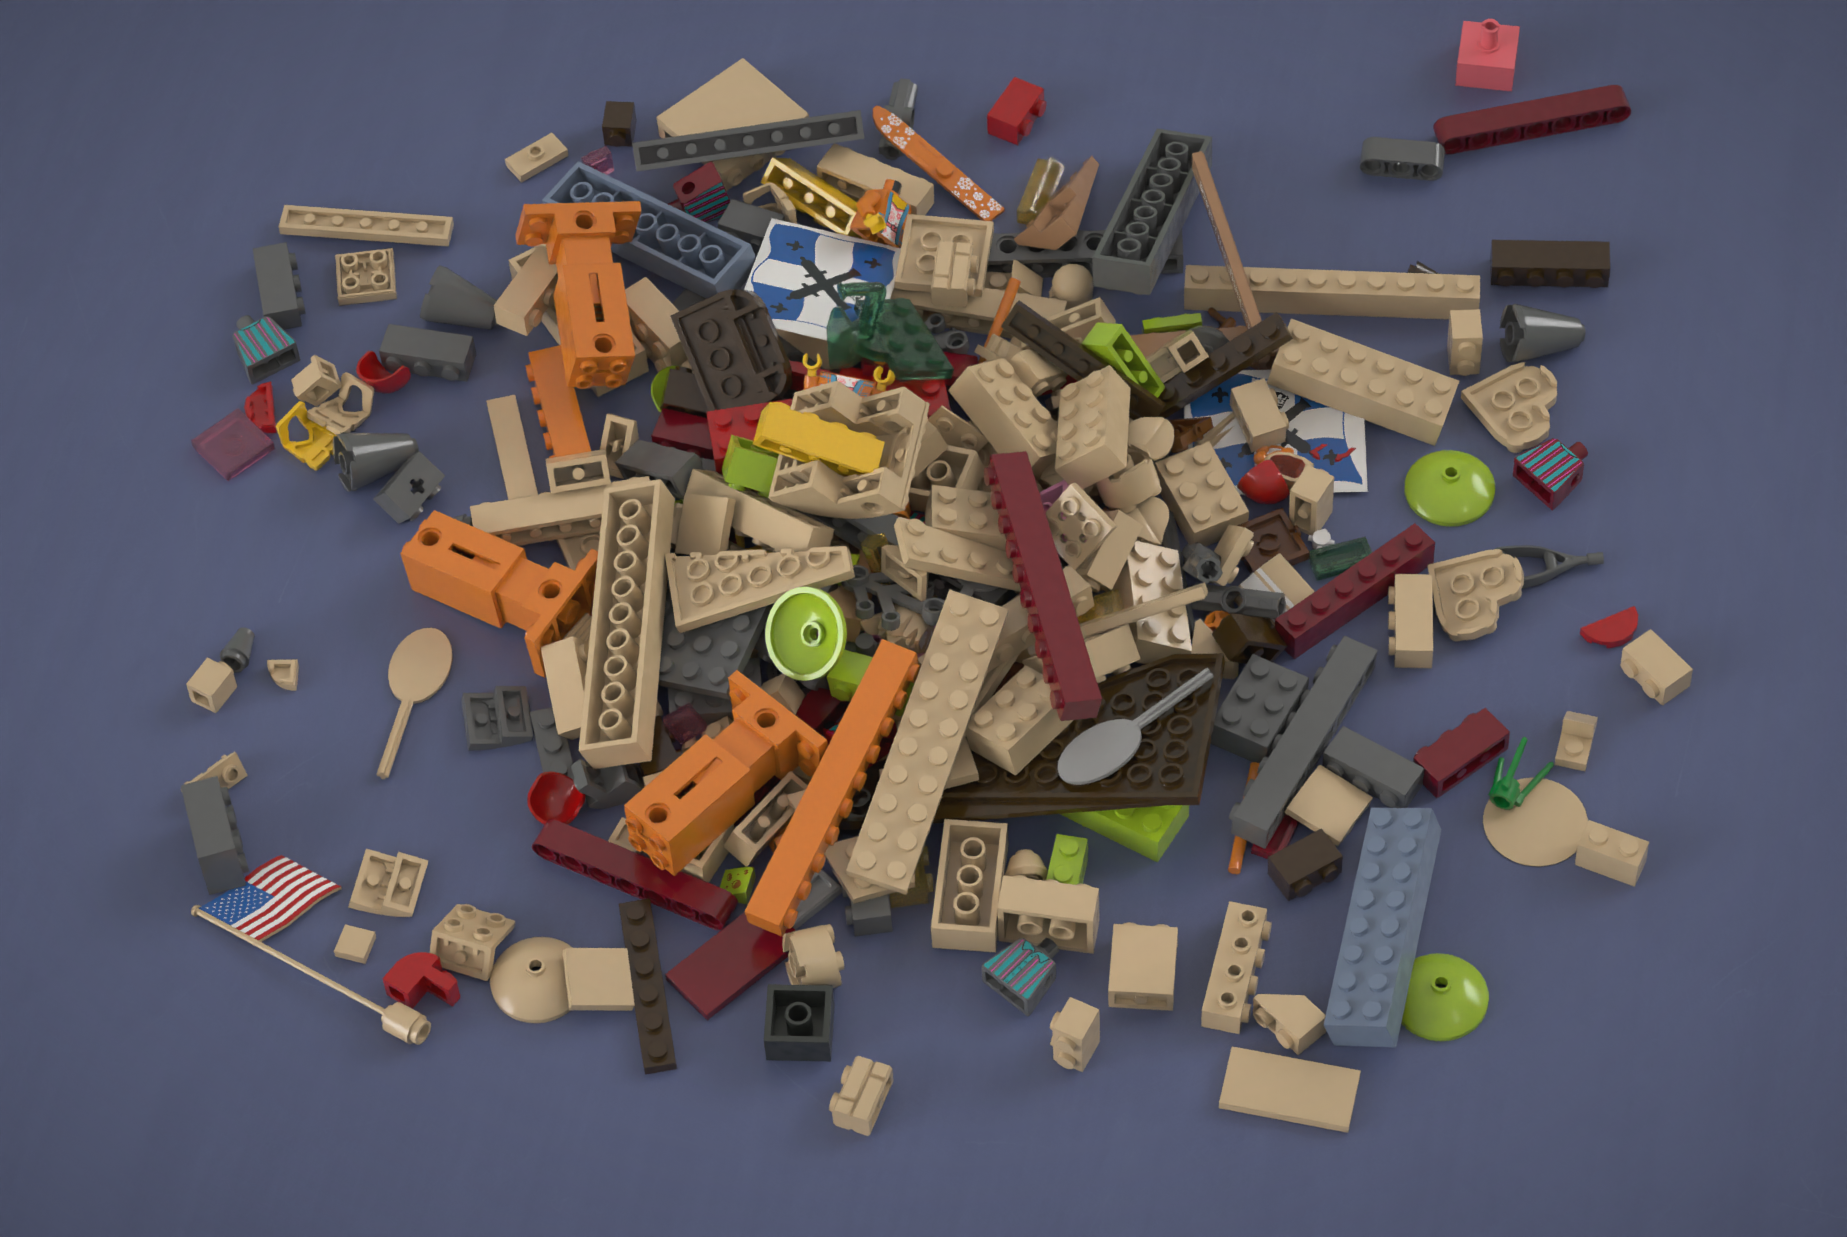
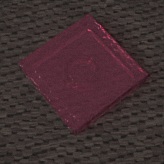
(233, 444)

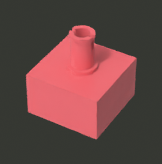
(1487, 55)

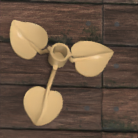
(1153, 513)

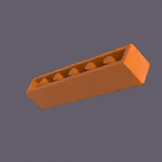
(558, 403)

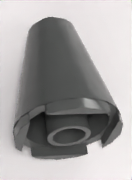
(457, 302)
(1537, 333)
(370, 456)

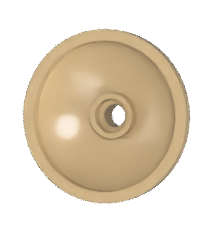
(527, 993)

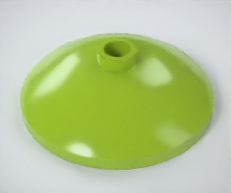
(1445, 498)
(793, 629)
(1446, 1011)

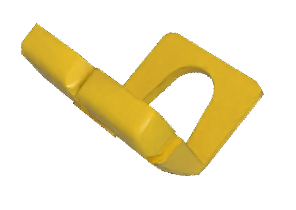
(313, 451)

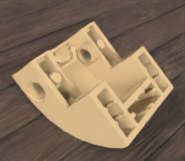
(892, 417)

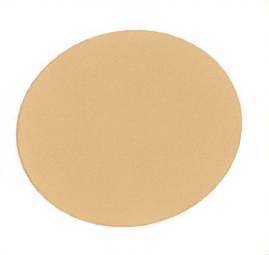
(1541, 829)

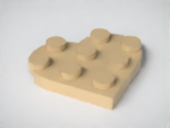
(1514, 405)
(1472, 590)

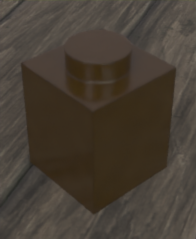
(619, 123)

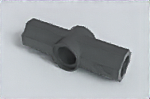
(902, 105)
(1201, 562)
(1255, 602)

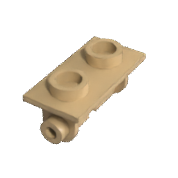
(228, 770)

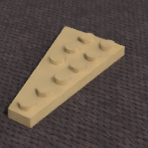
(740, 581)

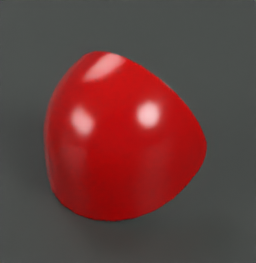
(374, 374)
(1264, 484)
(554, 798)

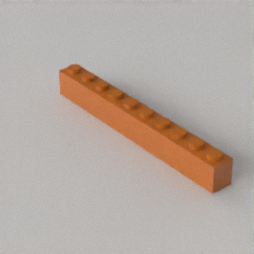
(832, 788)

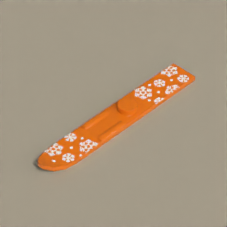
(936, 165)

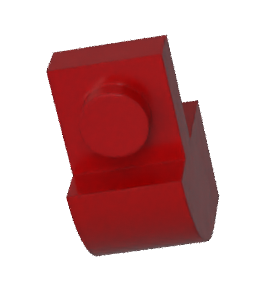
(416, 976)

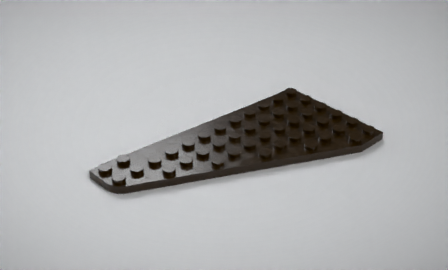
(1162, 772)

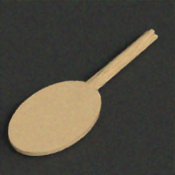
(414, 675)

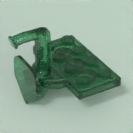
(884, 333)

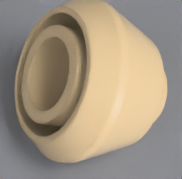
(1027, 864)

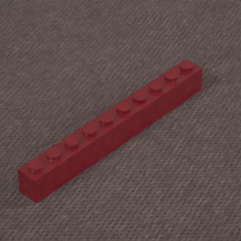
(1042, 587)

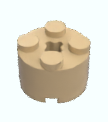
(1132, 483)
(813, 957)

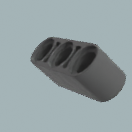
(1402, 158)

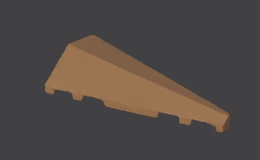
(1062, 213)

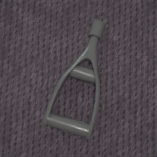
(1551, 558)

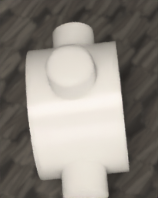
(1321, 539)

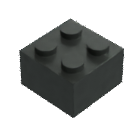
(799, 1022)

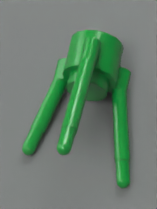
(1506, 791)

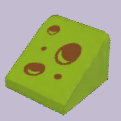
(739, 882)

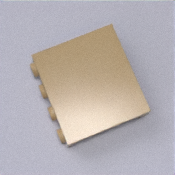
(731, 100)

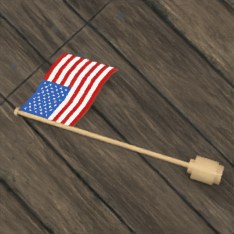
(272, 901)

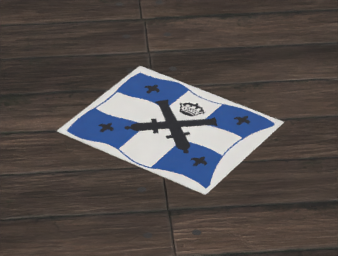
(801, 271)
(1308, 428)

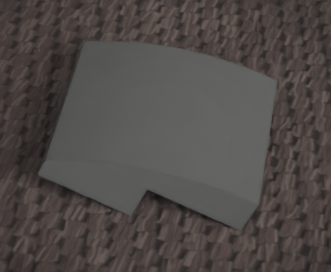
(497, 718)

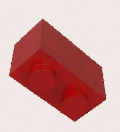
(1016, 111)

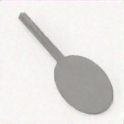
(1114, 742)

